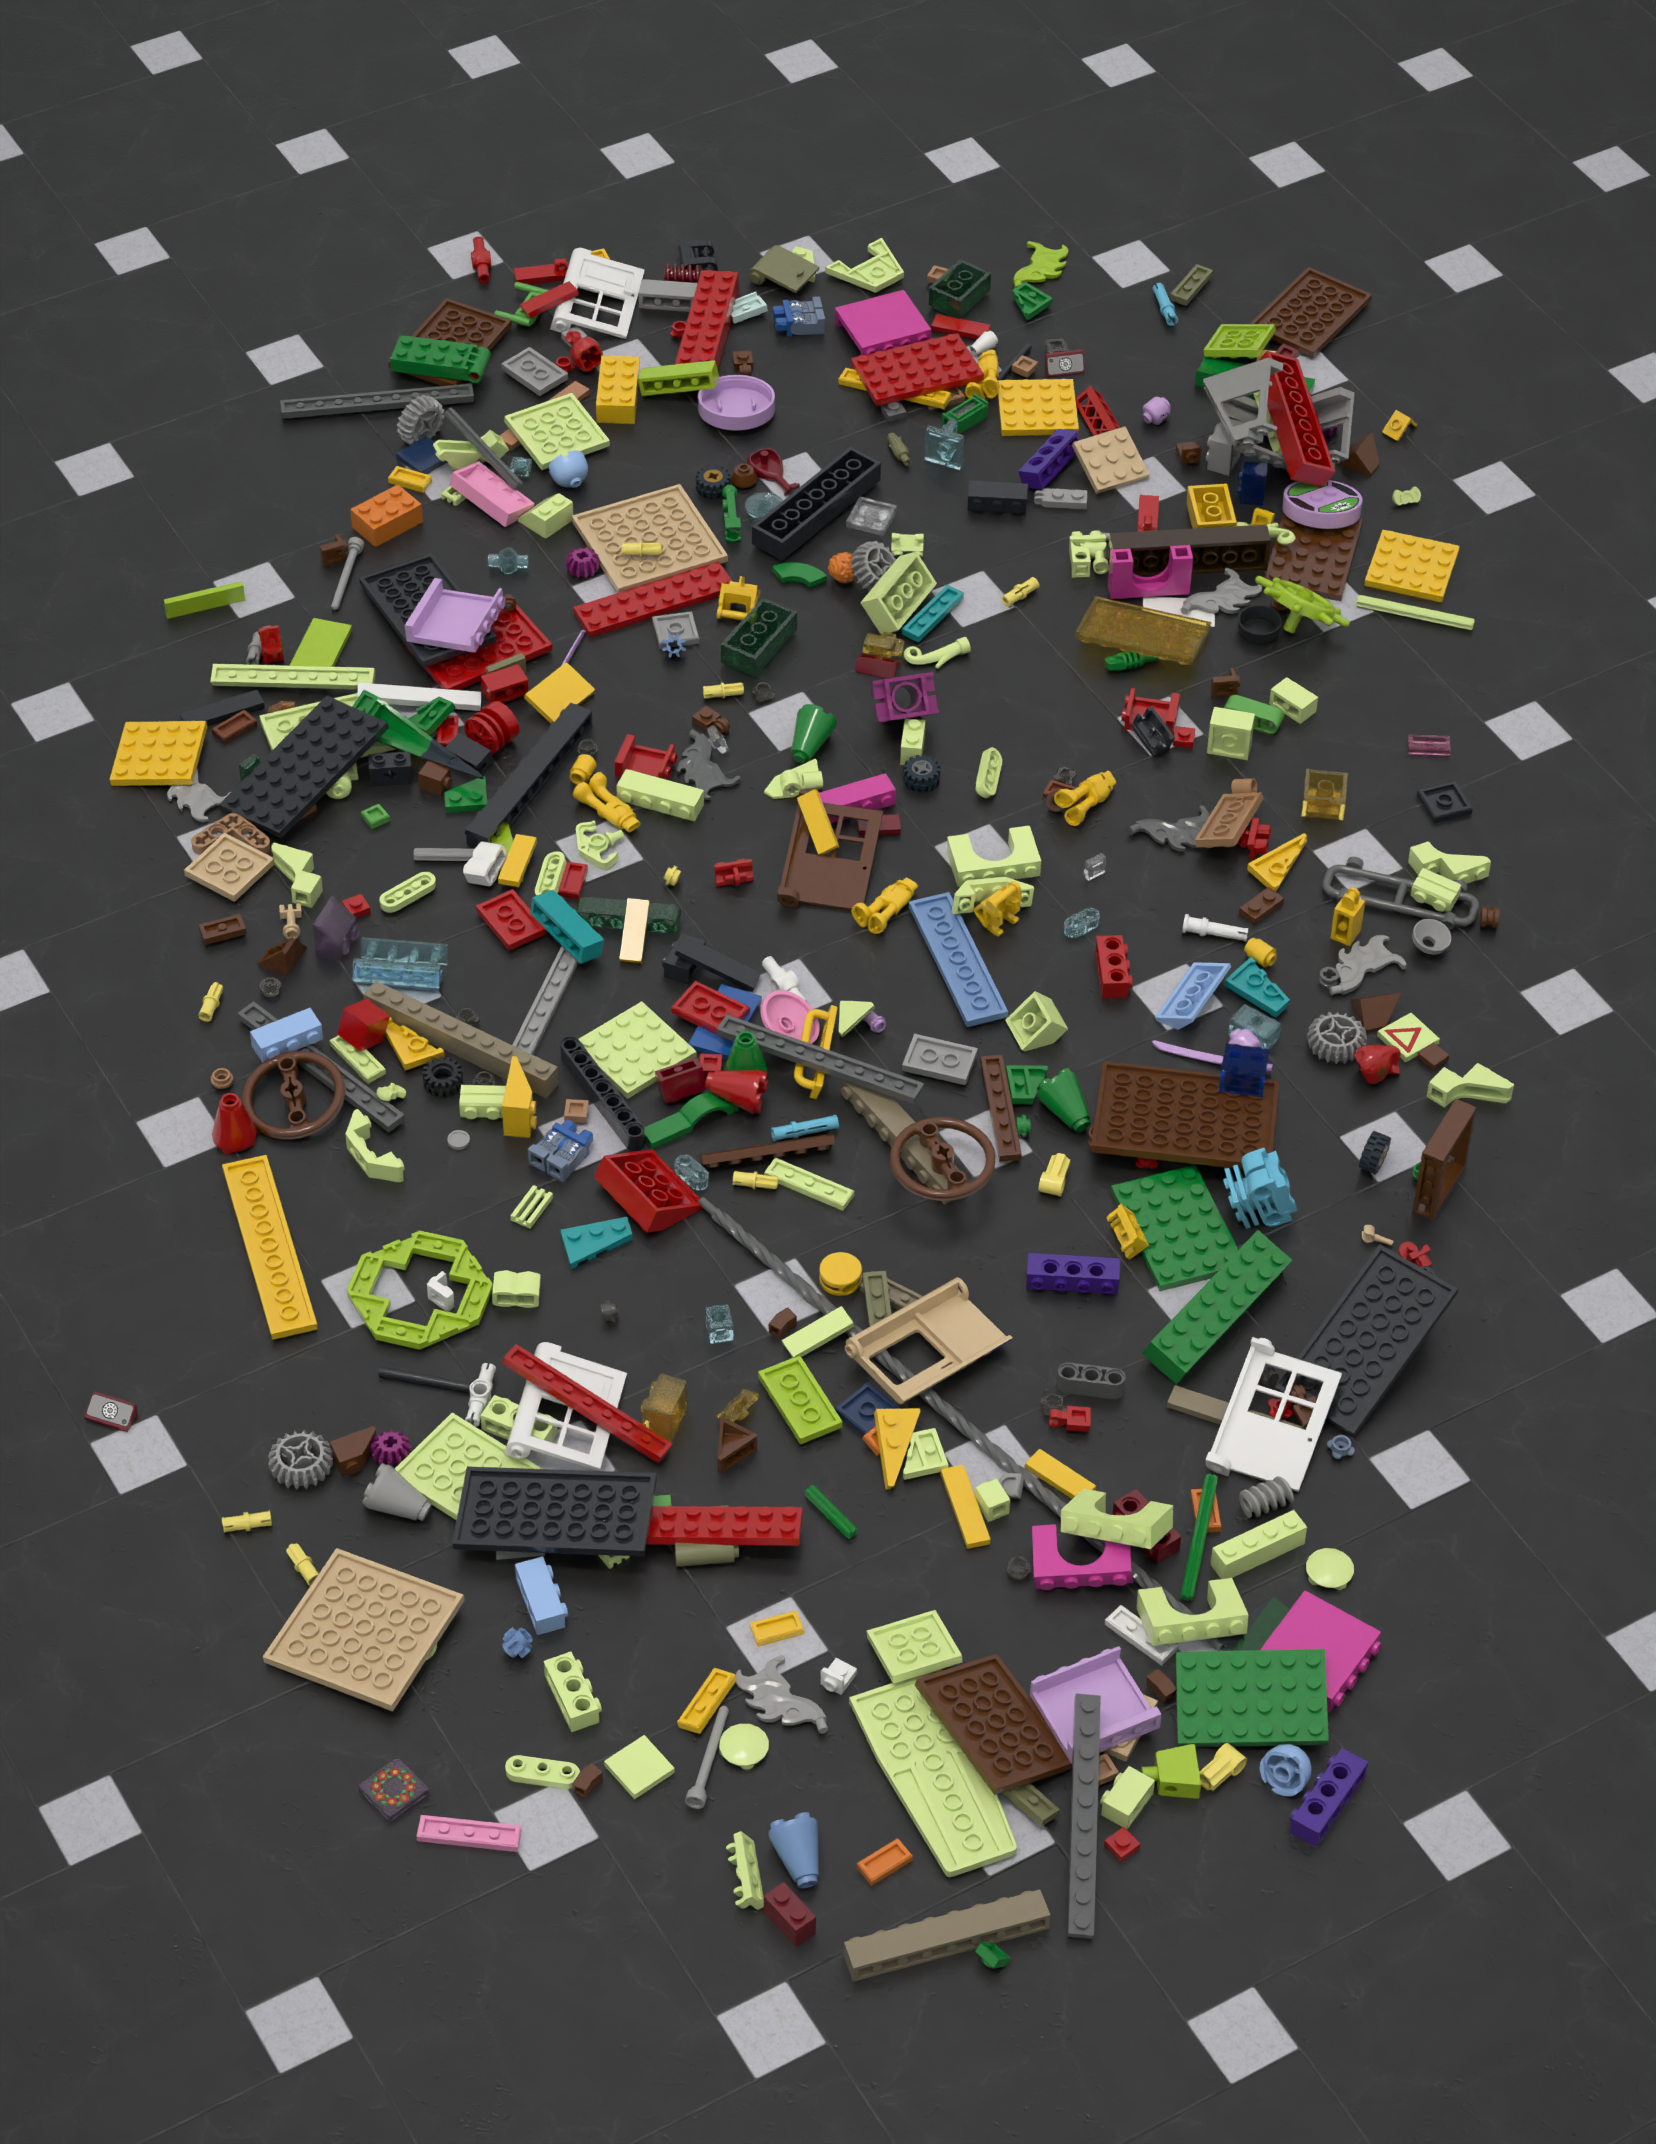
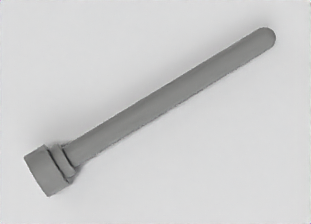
(355, 547)
(697, 1795)

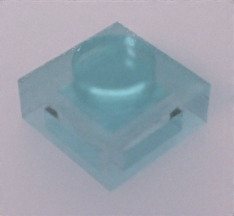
(521, 466)

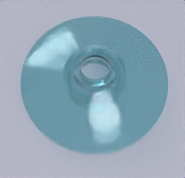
(761, 503)

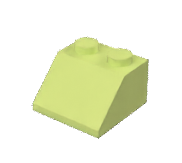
(548, 515)
(1036, 1022)

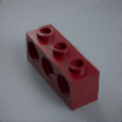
(1170, 1543)

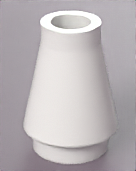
(984, 343)

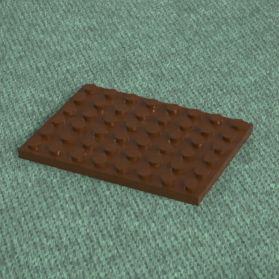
(1180, 1116)

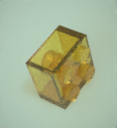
(1324, 794)
(665, 1406)

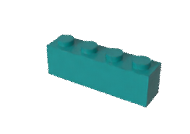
(567, 926)

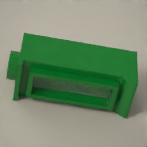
(967, 413)

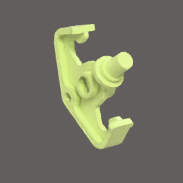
(597, 843)

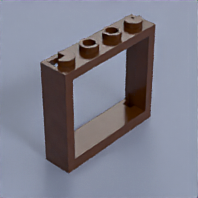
(1437, 1170)

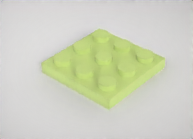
(914, 1646)

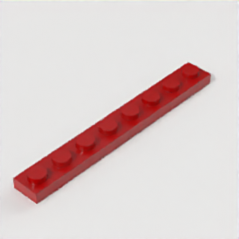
(587, 1403)

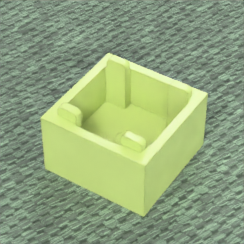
(1230, 733)

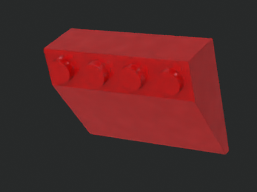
(647, 1189)

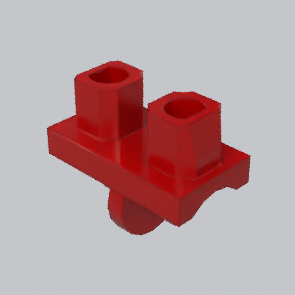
(271, 644)
(1256, 839)
(733, 872)
(1410, 1252)

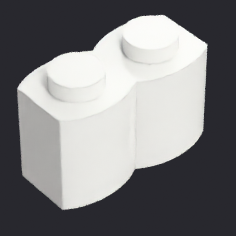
(485, 863)

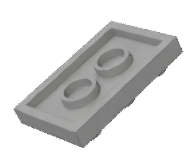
(534, 371)
(939, 1059)

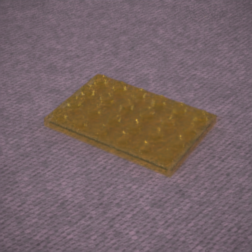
(1143, 630)

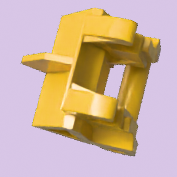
(737, 593)
(999, 906)

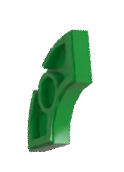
(800, 573)

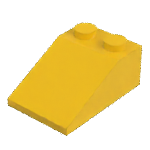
(518, 1104)

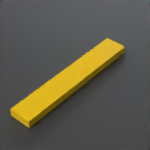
(936, 399)

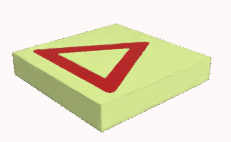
(1408, 1035)

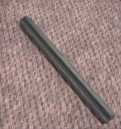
(483, 448)

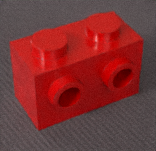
(505, 684)

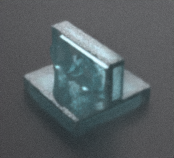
(945, 445)

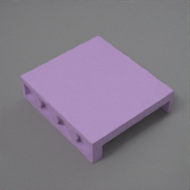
(453, 618)
(1122, 1707)

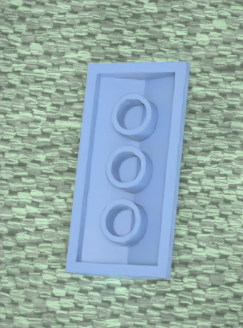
(1192, 994)

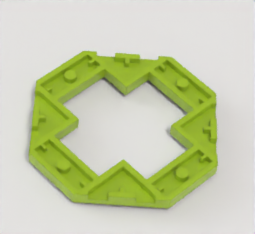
(442, 1323)

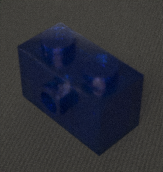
(1253, 483)

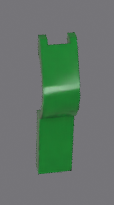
(684, 1121)

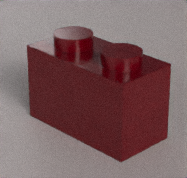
(680, 1080)
(789, 1914)

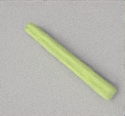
(1415, 612)

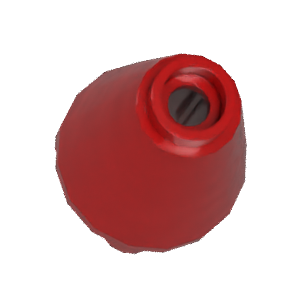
(739, 1087)
(233, 1126)

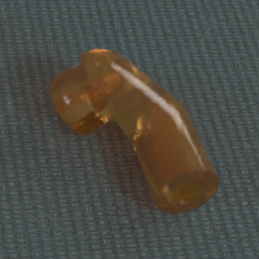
(281, 706)

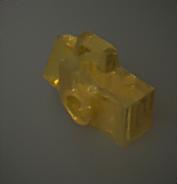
(883, 645)
(738, 1406)

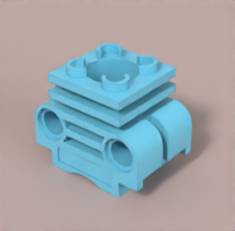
(1263, 1189)

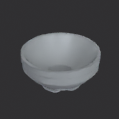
(1433, 931)

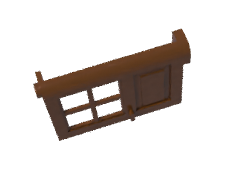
(828, 879)

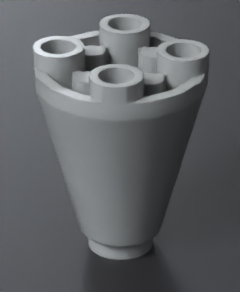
(395, 1495)

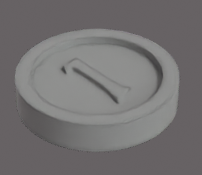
(458, 1139)

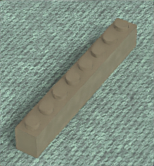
(889, 1120)
(946, 1935)

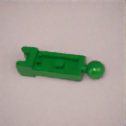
(732, 524)

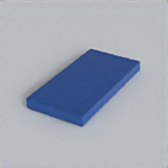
(710, 1043)

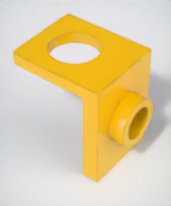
(1397, 425)

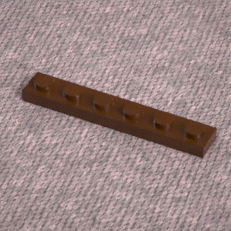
(1000, 1108)
(777, 1149)

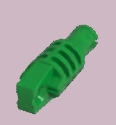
(1127, 660)

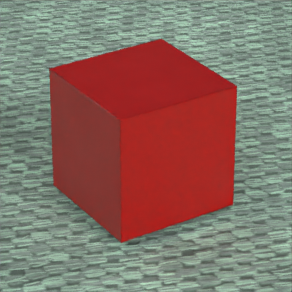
(363, 1025)

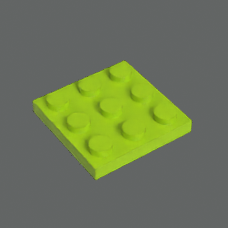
(1239, 340)

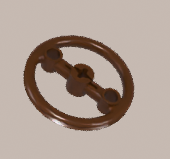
(298, 1121)
(942, 1159)

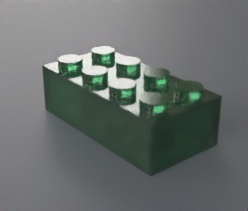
(758, 637)

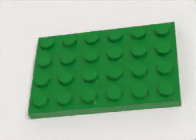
(1180, 1225)
(1252, 1698)

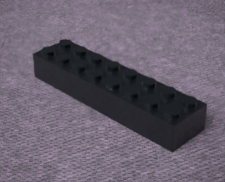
(816, 503)

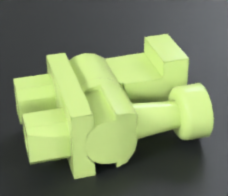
(1087, 547)

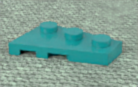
(1257, 988)
(590, 1239)

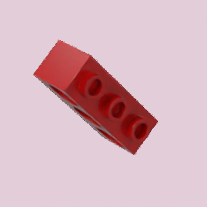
(1113, 966)

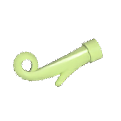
(1283, 536)
(960, 646)

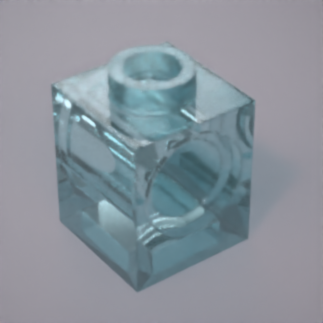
(719, 1323)

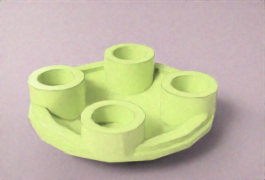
(1329, 1568)
(744, 1745)

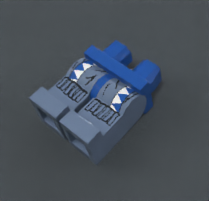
(800, 317)
(561, 1150)

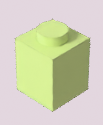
(992, 1500)

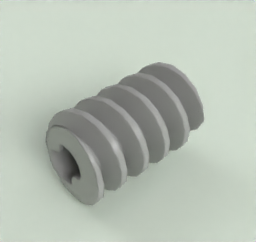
(1264, 1495)

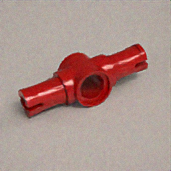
(481, 259)

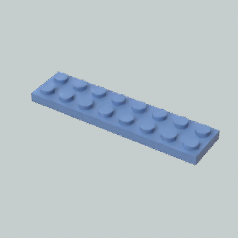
(958, 960)

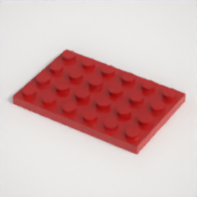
(917, 369)
(514, 636)

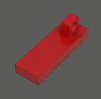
(542, 273)
(1148, 513)

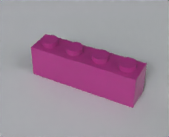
(867, 794)

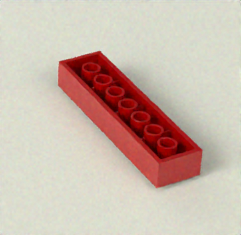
(709, 317)
(1297, 424)

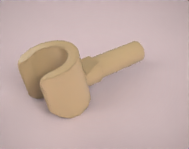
(1369, 1236)

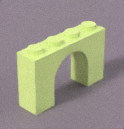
(1022, 863)
(1087, 1517)
(1169, 1626)

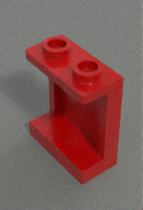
(1166, 709)
(644, 759)

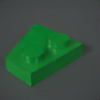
(1031, 300)
(432, 714)
(467, 797)
(1024, 1082)

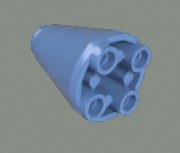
(797, 1847)

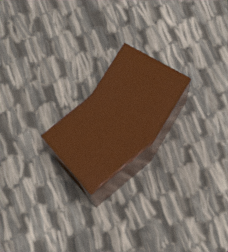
(782, 1322)
(1161, 1685)
(587, 1780)

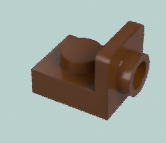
(1188, 452)
(333, 552)
(1225, 685)

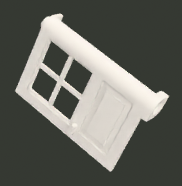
(605, 278)
(597, 1378)
(1264, 1445)

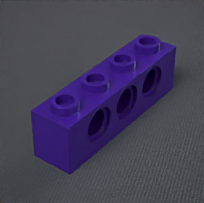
(1049, 459)
(1073, 1273)
(1314, 1827)

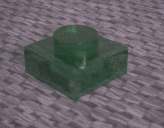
(248, 765)

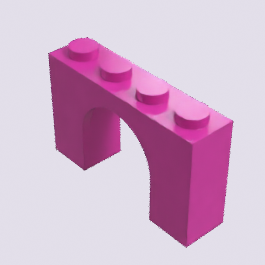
(1172, 581)
(1054, 1572)

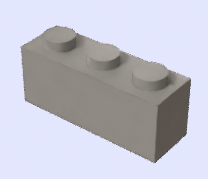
(666, 295)

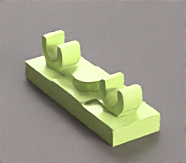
(746, 1871)

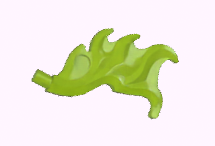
(1043, 264)

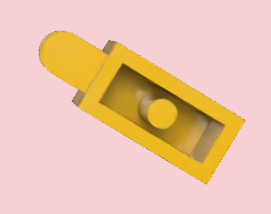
(1348, 917)

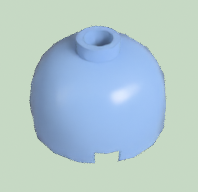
(569, 470)
(1286, 1769)

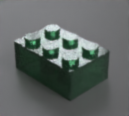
(959, 289)

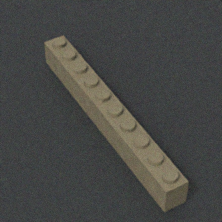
(462, 1038)

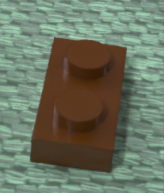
(1261, 905)
(222, 929)

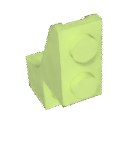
(463, 453)
(298, 867)
(1452, 867)
(1476, 1084)

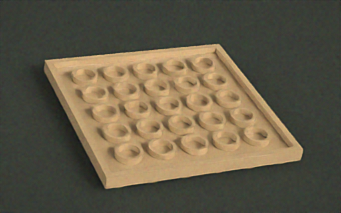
(655, 517)
(364, 1629)

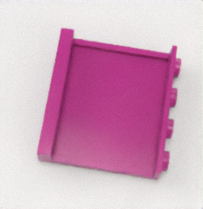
(883, 322)
(1323, 1626)

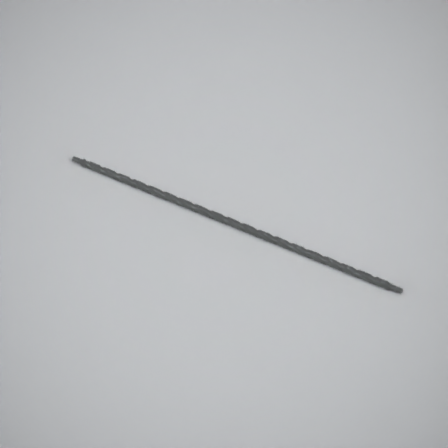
(929, 1395)

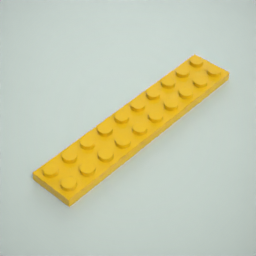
(269, 1247)

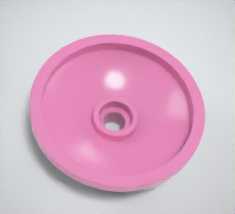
(786, 1014)

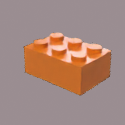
(386, 515)

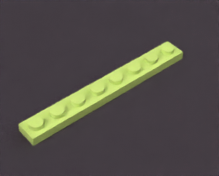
(290, 676)

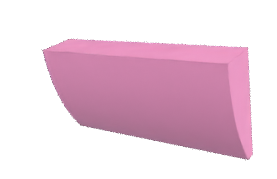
(490, 493)

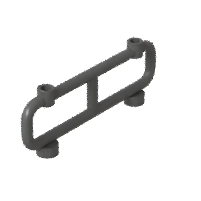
(1355, 868)

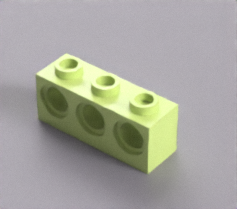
(500, 1416)
(572, 1702)

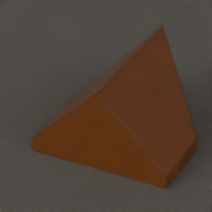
(1363, 456)
(282, 956)
(1375, 1010)
(734, 1444)

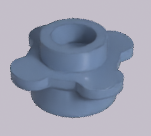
(1343, 1442)

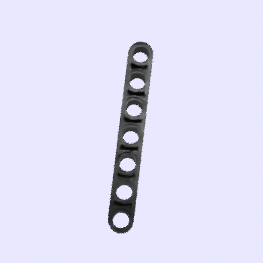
(602, 1093)

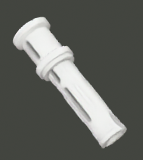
(1204, 927)

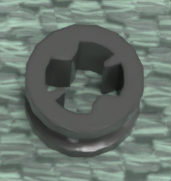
(1328, 972)

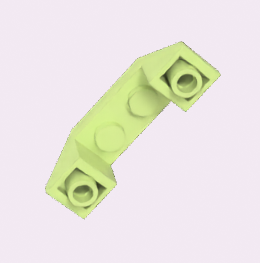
(980, 889)
(384, 1167)

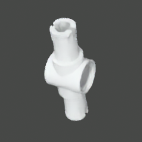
(780, 978)
(480, 1394)

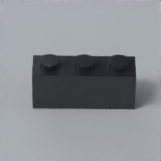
(997, 497)

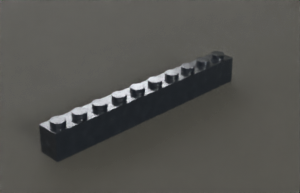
(530, 774)

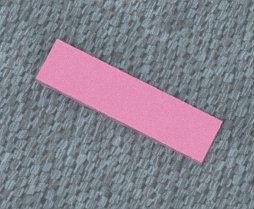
(469, 1833)

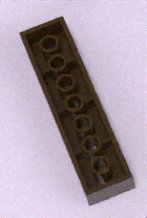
(1212, 548)

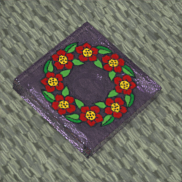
(393, 1789)

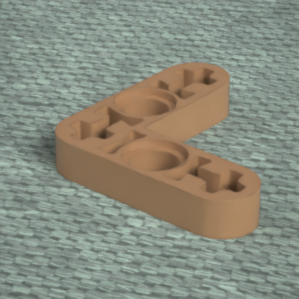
(234, 826)

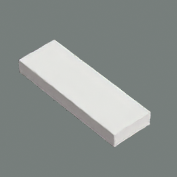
(1133, 1630)

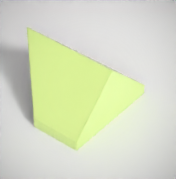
(851, 1014)

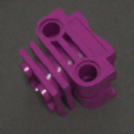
(916, 685)

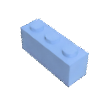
(286, 1034)
(541, 1595)

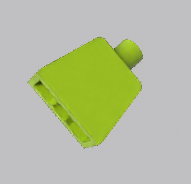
(1176, 1772)

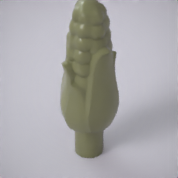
(899, 448)

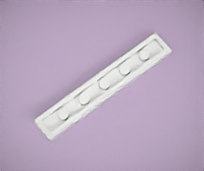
(421, 696)

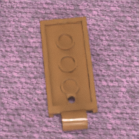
(1230, 815)

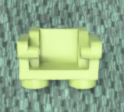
(907, 544)

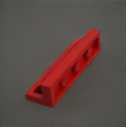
(1096, 402)

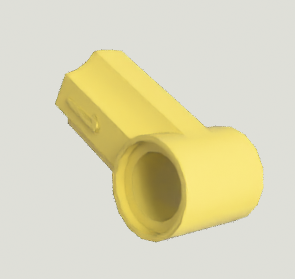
(1054, 1178)
(1225, 1763)

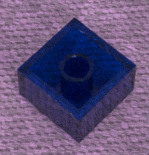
(1244, 1070)

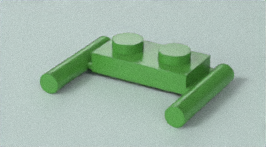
(520, 317)

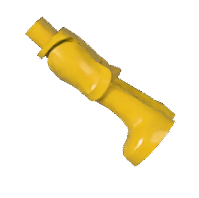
(990, 385)
(1095, 790)
(614, 811)
(890, 901)

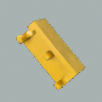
(1127, 1231)

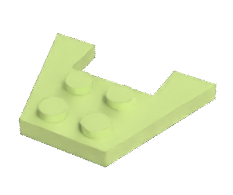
(872, 274)

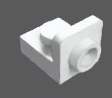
(440, 1293)
(838, 1676)

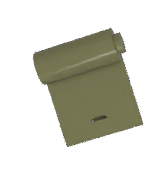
(783, 268)
(701, 1554)

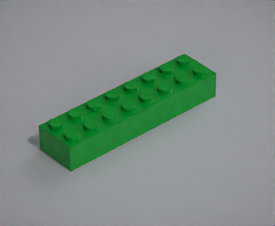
(1216, 1307)

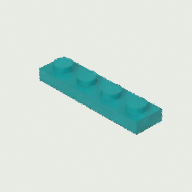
(932, 613)

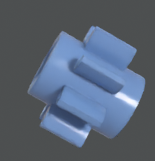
(676, 650)
(517, 1642)

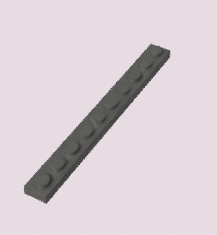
(373, 401)
(825, 1060)
(355, 1091)
(1083, 1816)

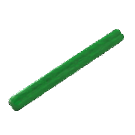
(1199, 1537)

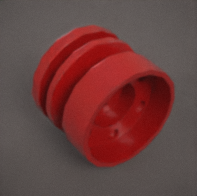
(492, 726)

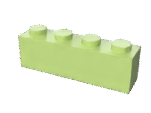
(660, 795)
(1258, 1545)

